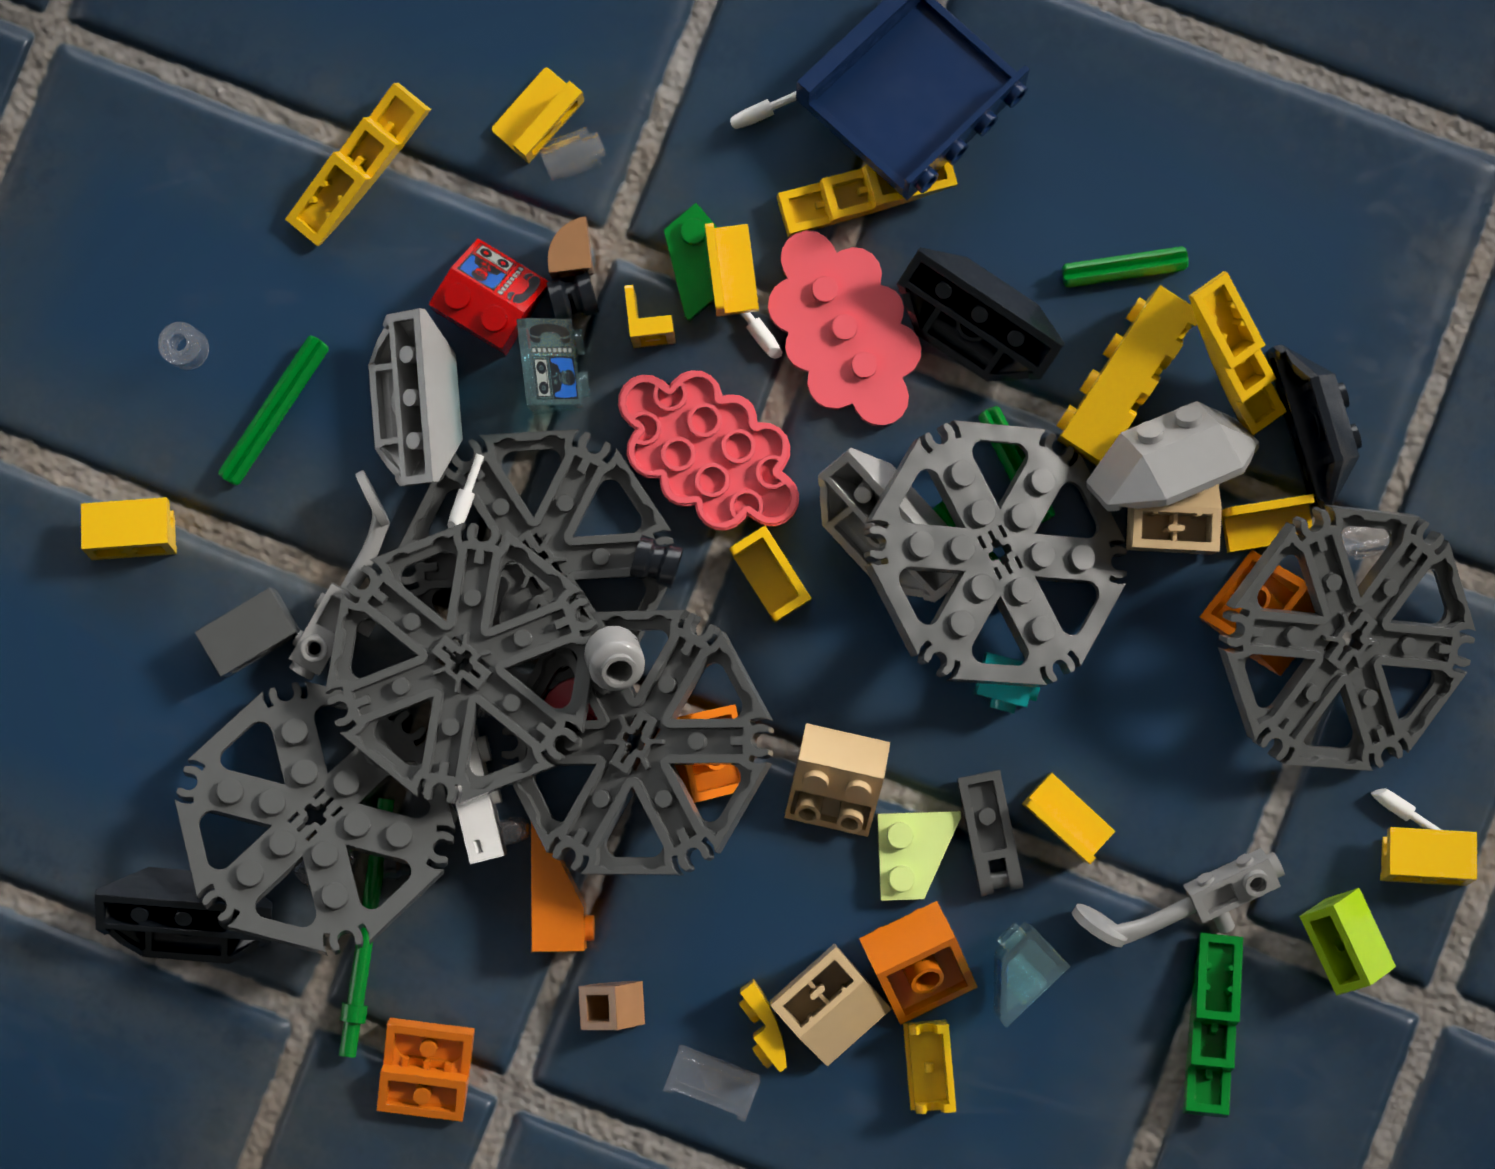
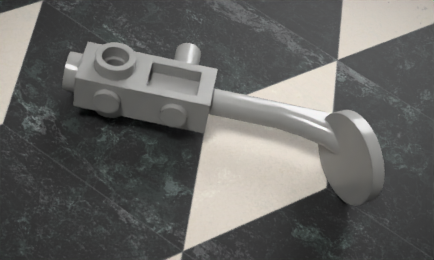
(324, 621)
(1208, 896)

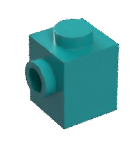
(1005, 696)

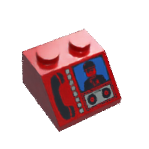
(488, 294)

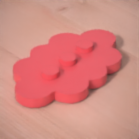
(844, 328)
(708, 450)

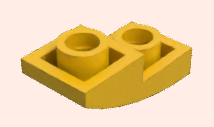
(769, 1039)

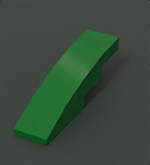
(1213, 1025)

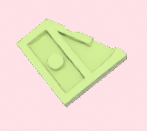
(912, 850)

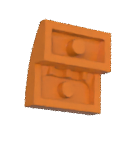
(425, 1069)

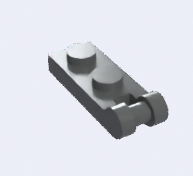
(989, 831)

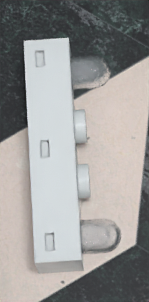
(479, 820)

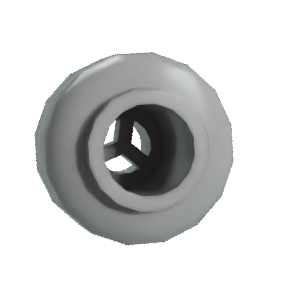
(614, 658)

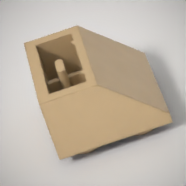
(1182, 527)
(837, 780)
(830, 1005)

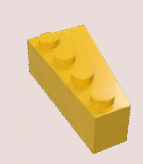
(1128, 374)

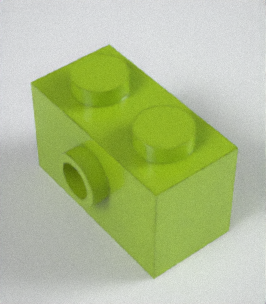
(1347, 941)

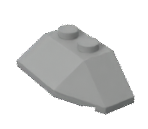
(414, 398)
(1172, 458)
(847, 498)

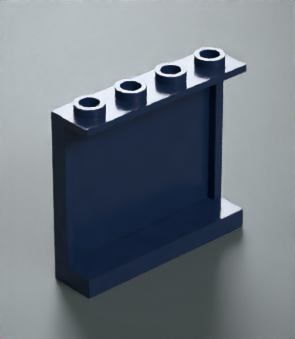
(910, 91)

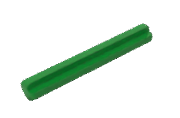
(273, 410)

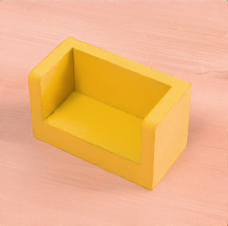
(770, 574)

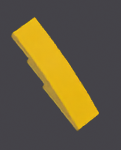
(358, 164)
(847, 198)
(1236, 353)

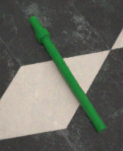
(354, 1011)

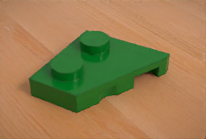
(690, 260)

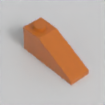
(556, 904)

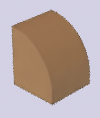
(571, 250)
(611, 1005)

